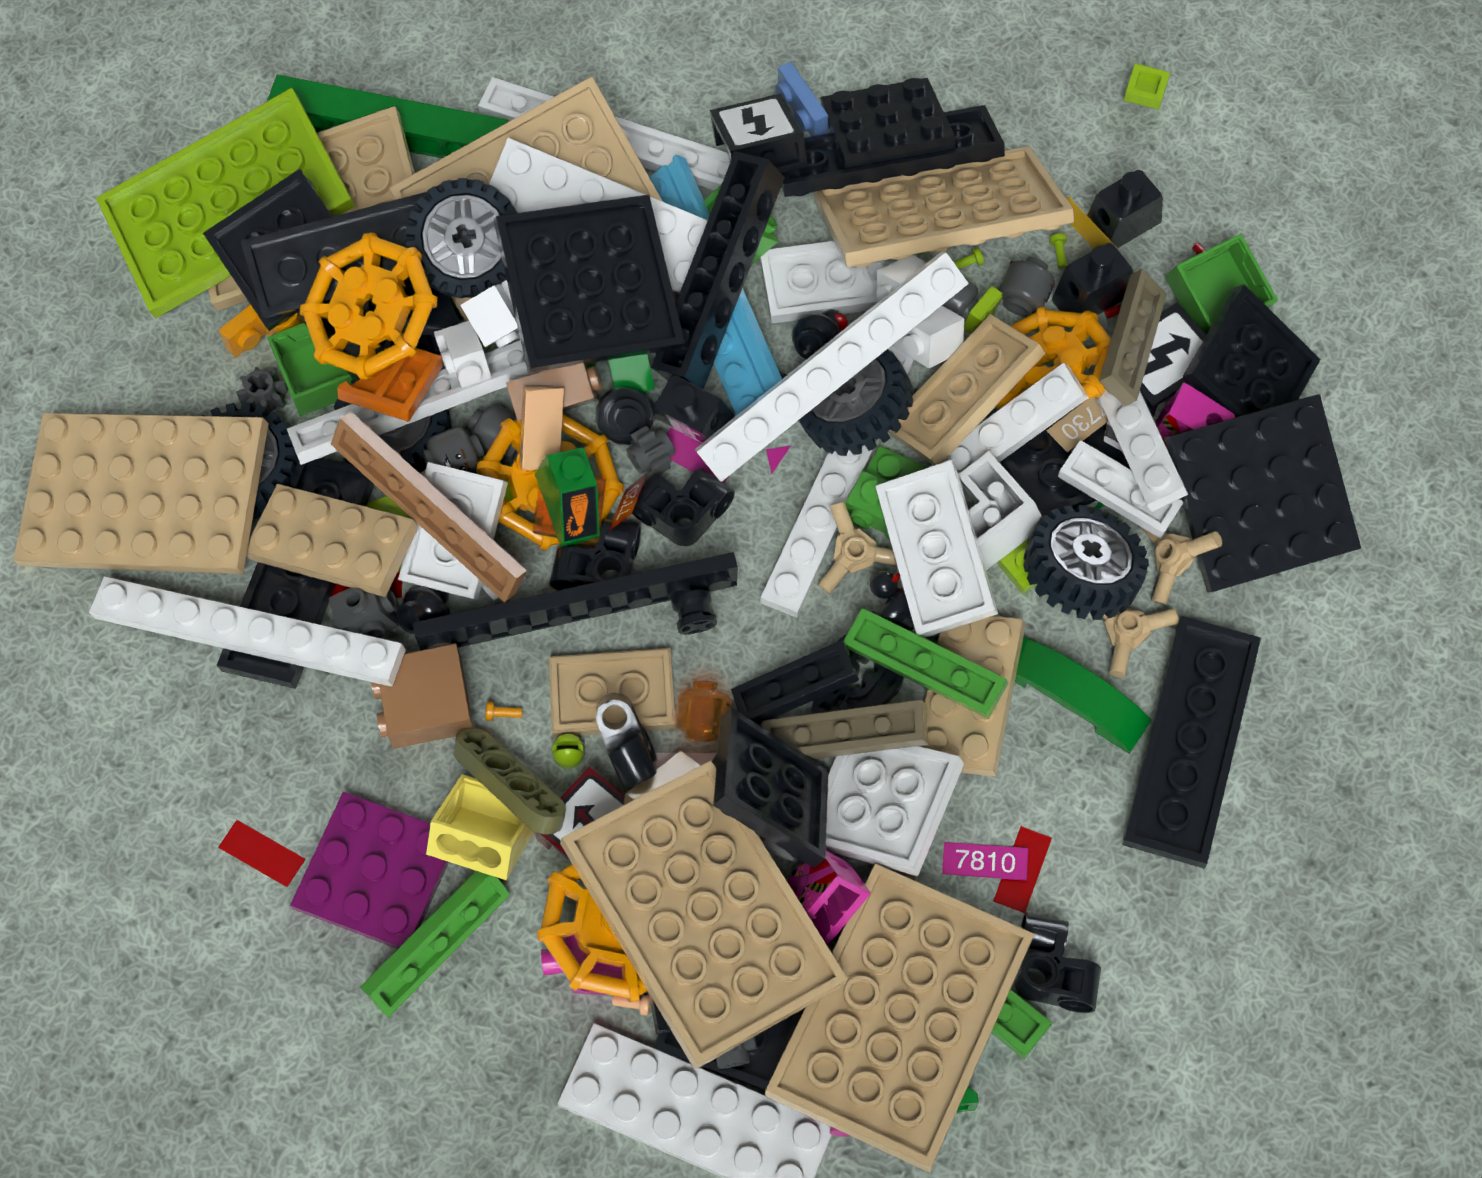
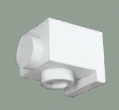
(463, 353)

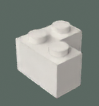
(493, 316)
(937, 334)
(1002, 509)

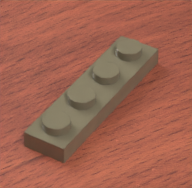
(1133, 338)
(854, 729)

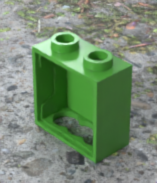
(1209, 278)
(308, 381)

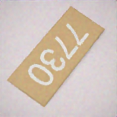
(1079, 424)

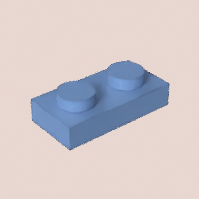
(797, 94)

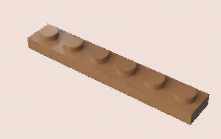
(428, 507)

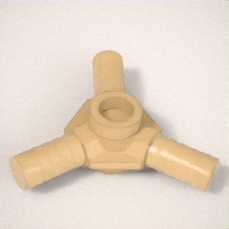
(852, 550)
(1174, 556)
(1130, 630)

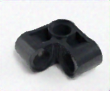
(700, 500)
(583, 566)
(626, 742)
(1069, 981)

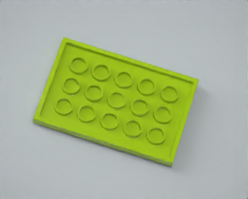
(170, 205)

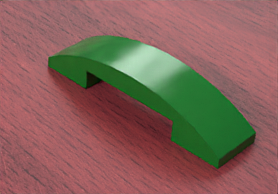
(1082, 693)

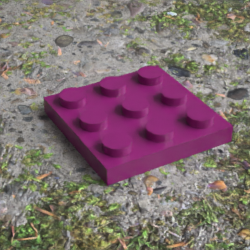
(371, 872)

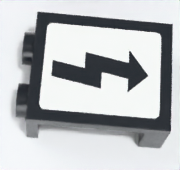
(762, 130)
(1170, 355)

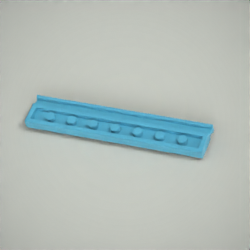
(743, 356)

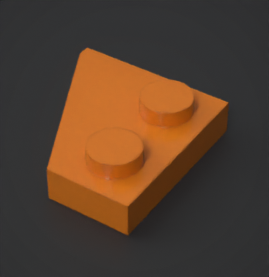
(396, 388)

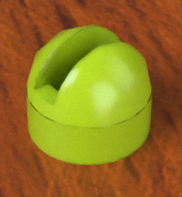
(568, 756)

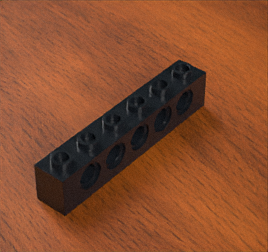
(721, 266)

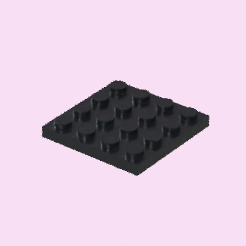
(588, 283)
(1267, 491)

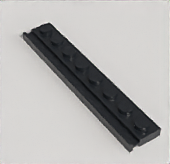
(576, 603)

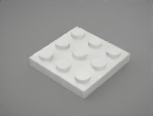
(889, 804)

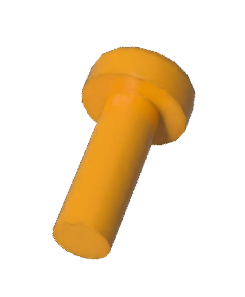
(493, 711)

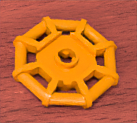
(353, 291)
(1064, 348)
(524, 483)
(592, 937)

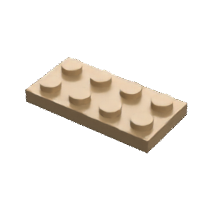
(966, 389)
(331, 539)
(959, 731)

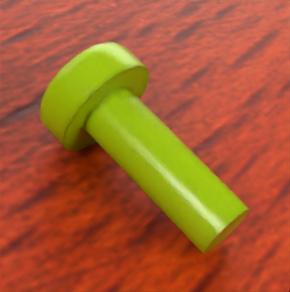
(1058, 241)
(975, 257)

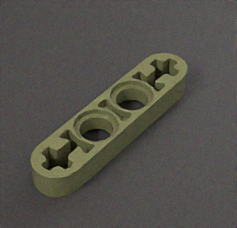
(538, 809)

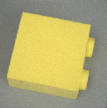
(477, 830)

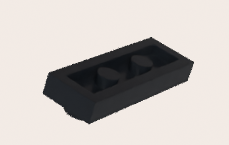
(796, 683)

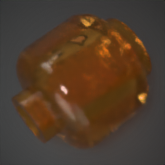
(701, 711)

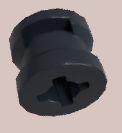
(693, 612)

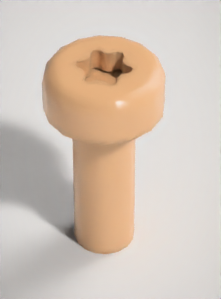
(642, 1005)

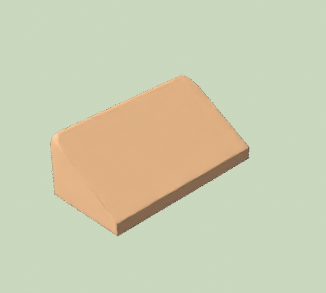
(540, 424)

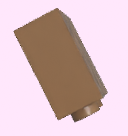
(579, 382)
(426, 698)

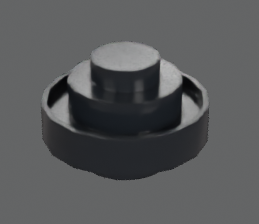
(622, 413)

